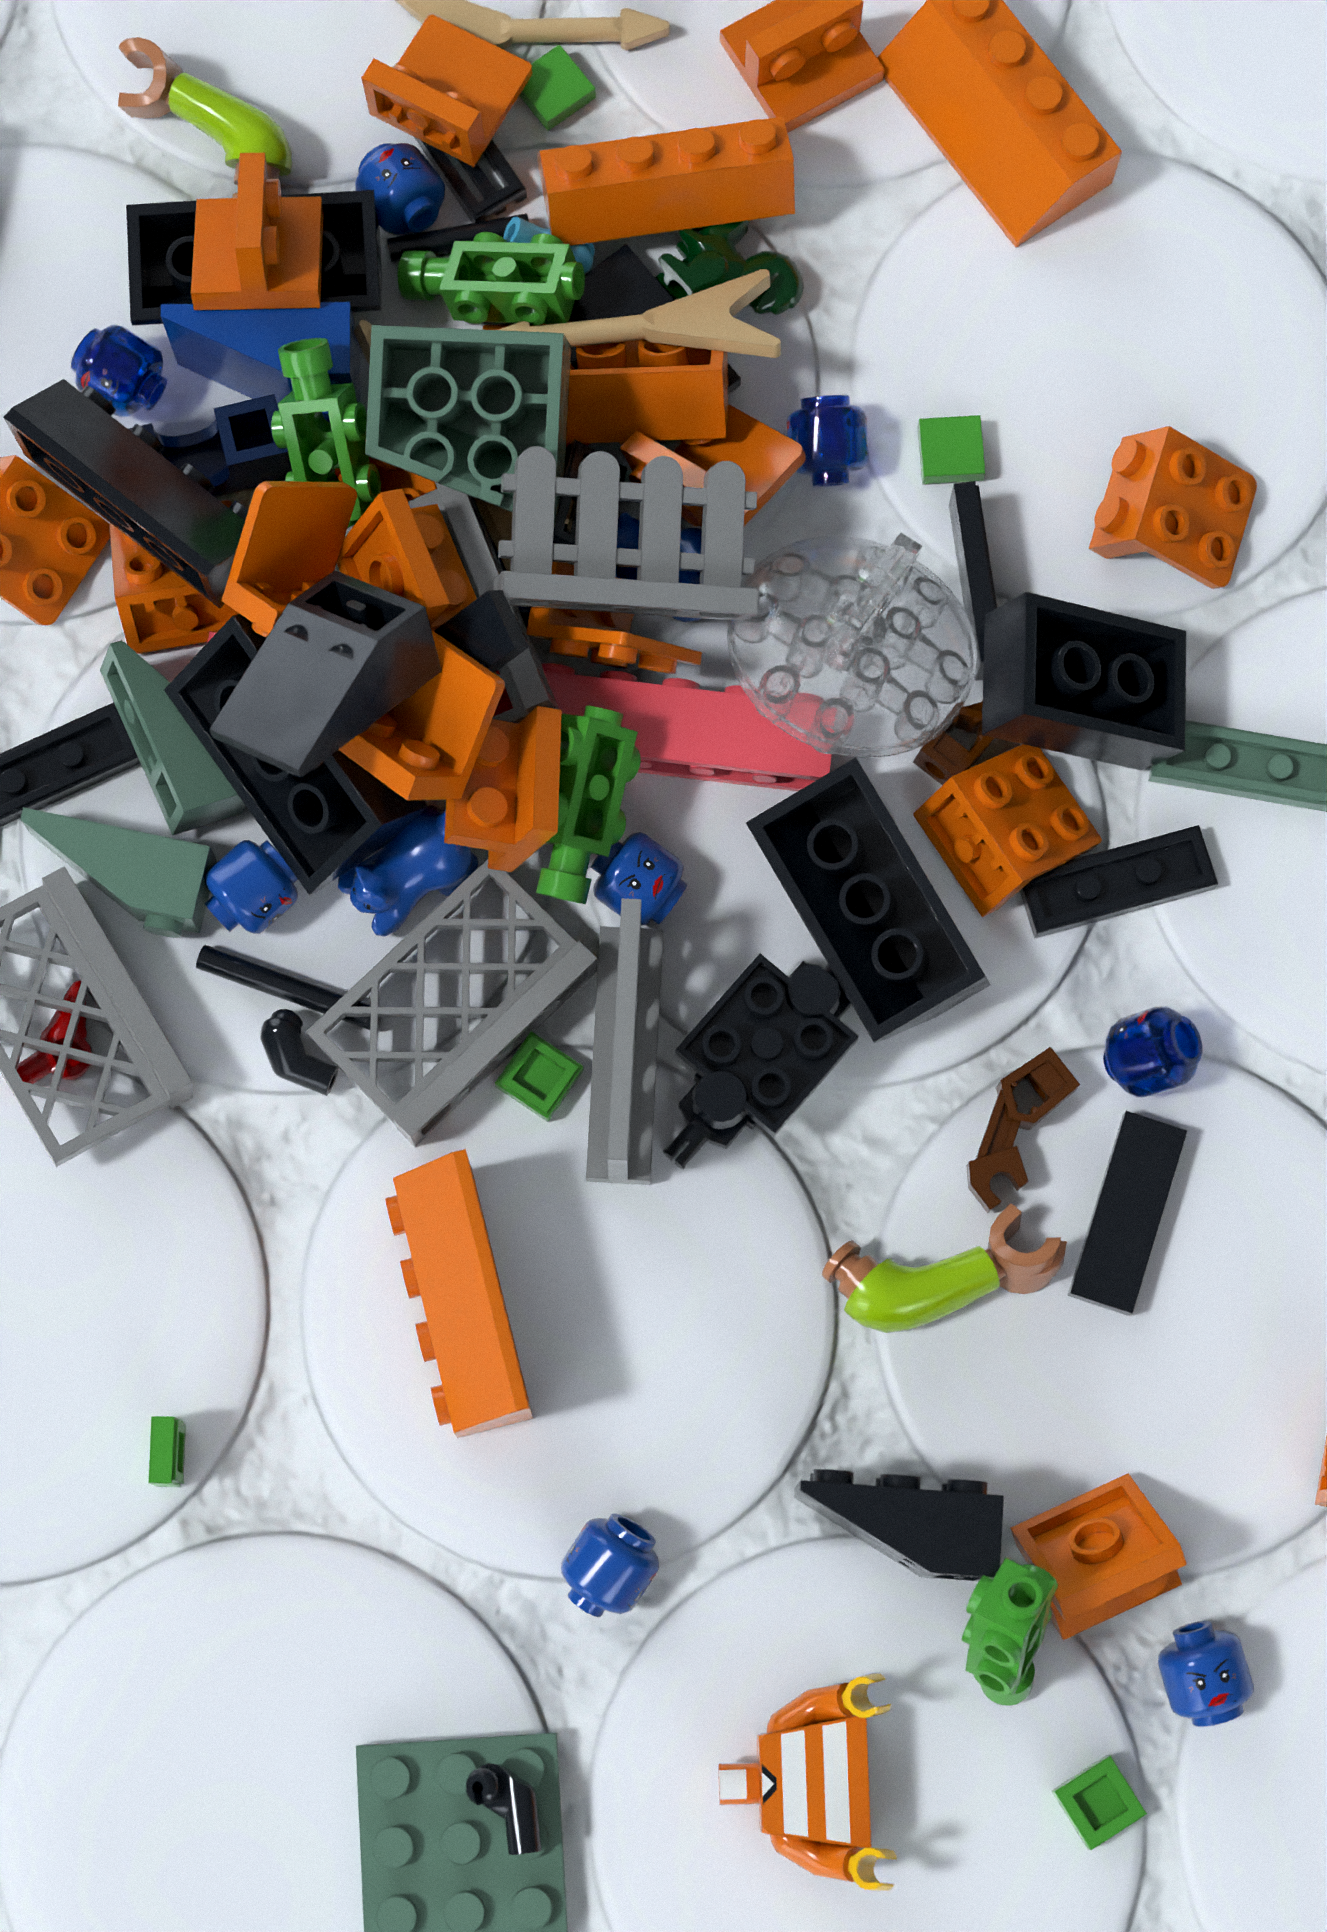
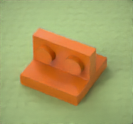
(802, 56)
(257, 246)
(408, 555)
(511, 791)
(1103, 1552)

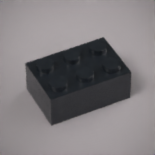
(1084, 682)

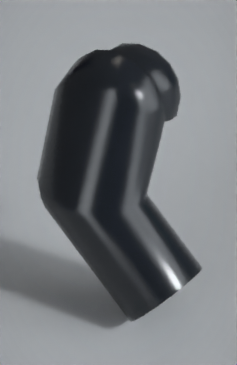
(288, 1057)
(512, 1800)

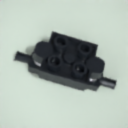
(760, 1053)

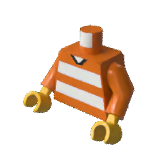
(815, 1783)

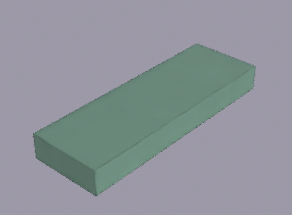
(1248, 766)

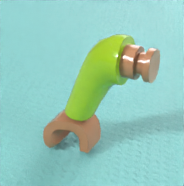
(215, 112)
(905, 1297)

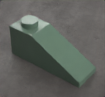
(173, 758)
(143, 872)

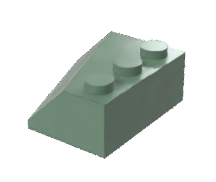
(466, 403)

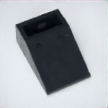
(328, 673)
(926, 1531)

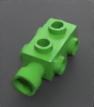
(497, 279)
(312, 441)
(594, 768)
(1008, 1629)

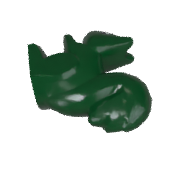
(714, 260)

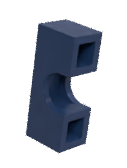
(234, 450)

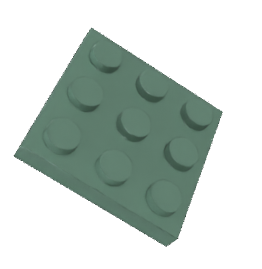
(442, 1859)

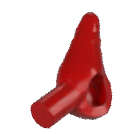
(41, 1063)

